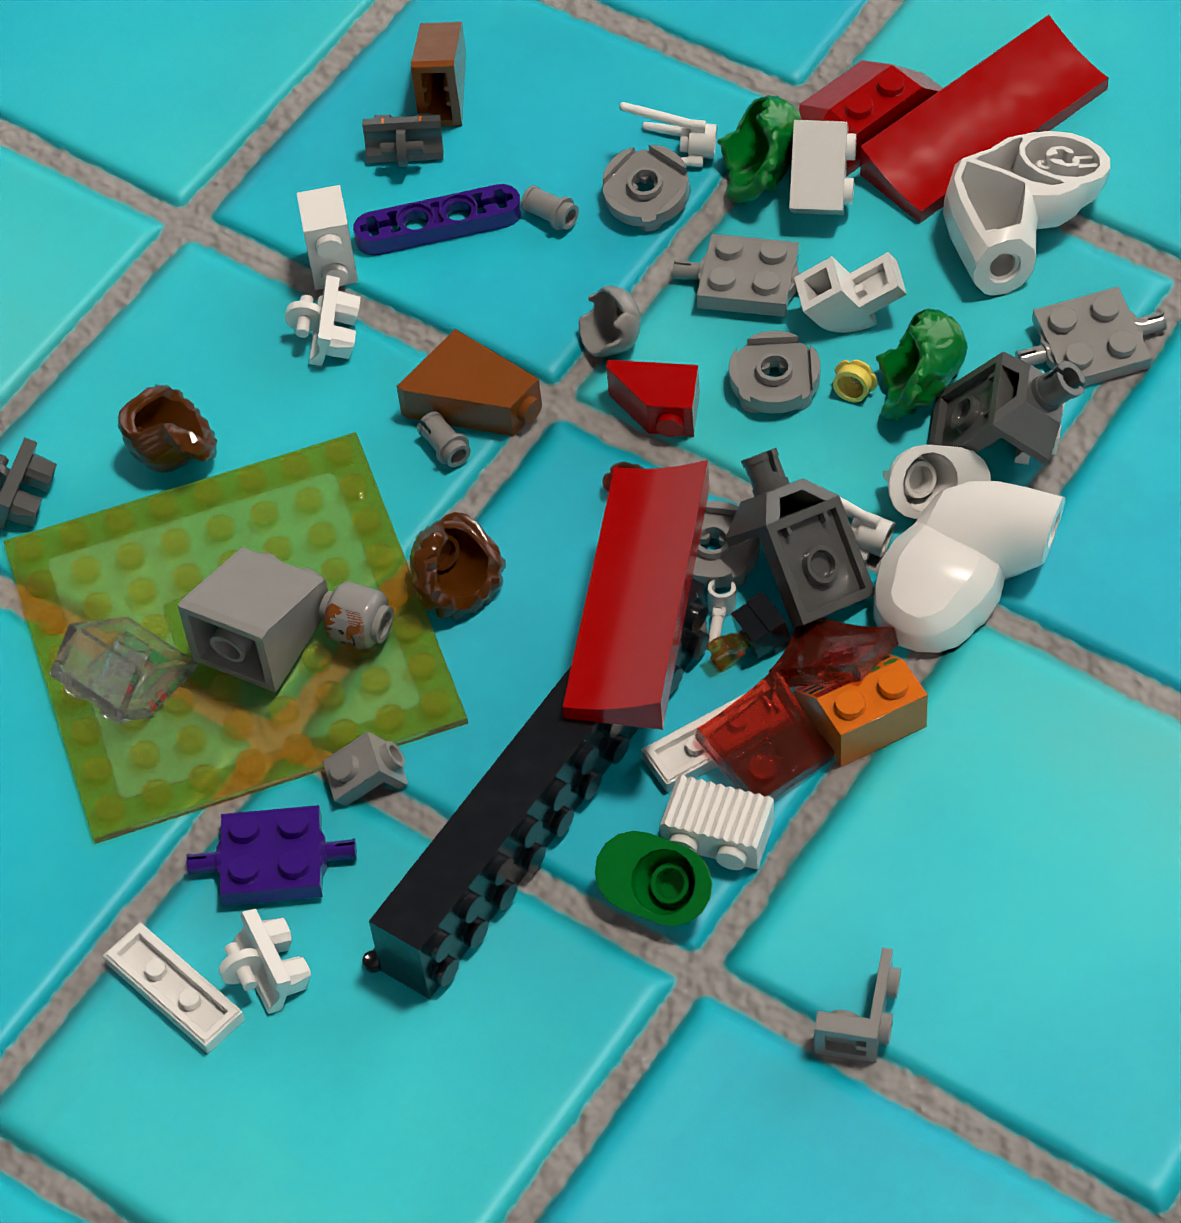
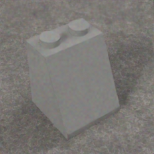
(253, 617)

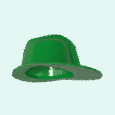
(653, 878)

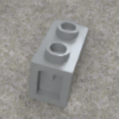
(856, 1037)

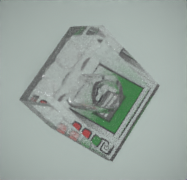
(119, 668)

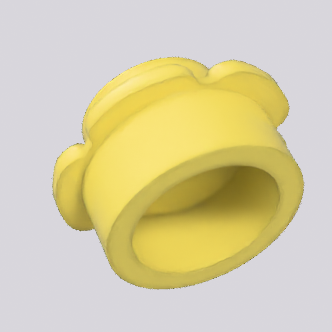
(854, 380)

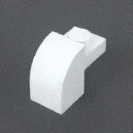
(848, 300)

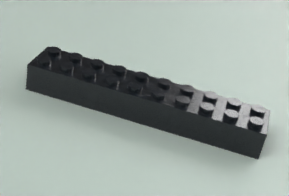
(505, 830)

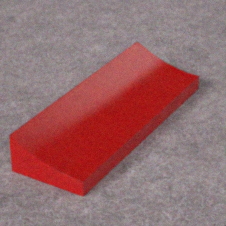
(1011, 93)
(638, 596)

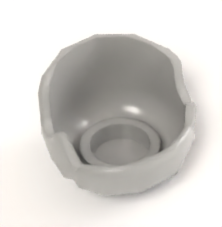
(611, 323)

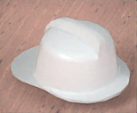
(927, 470)

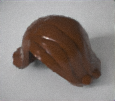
(165, 430)
(455, 566)

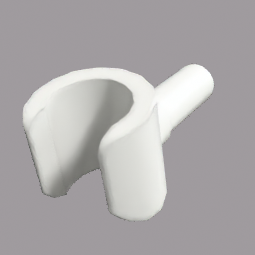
(719, 606)

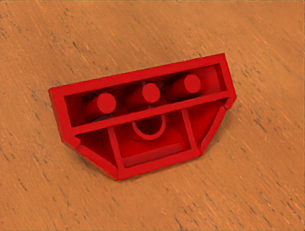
(869, 100)

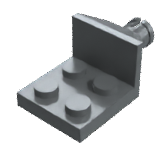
(1006, 402)
(803, 540)

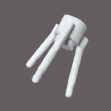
(696, 135)
(870, 530)

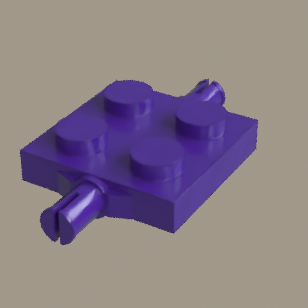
(271, 855)

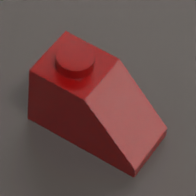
(656, 395)

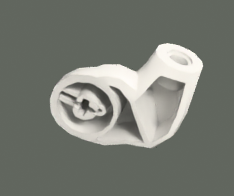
(1011, 192)
(953, 562)

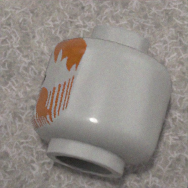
(356, 615)

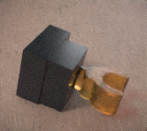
(757, 628)

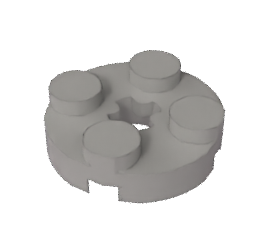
(650, 207)
(774, 394)
(726, 563)

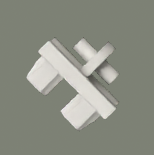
(331, 306)
(256, 962)

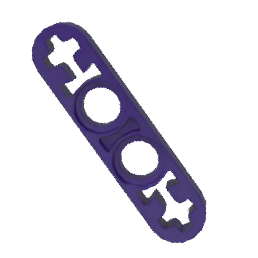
(439, 225)

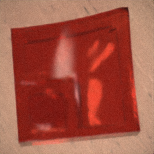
(833, 652)
(765, 739)

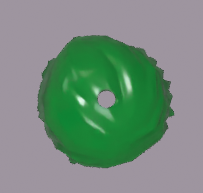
(759, 148)
(922, 362)

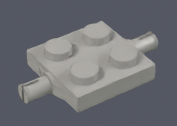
(744, 275)
(1095, 335)

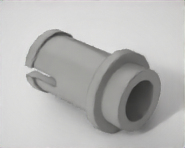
(556, 210)
(450, 447)

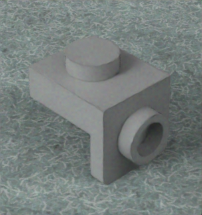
(363, 767)

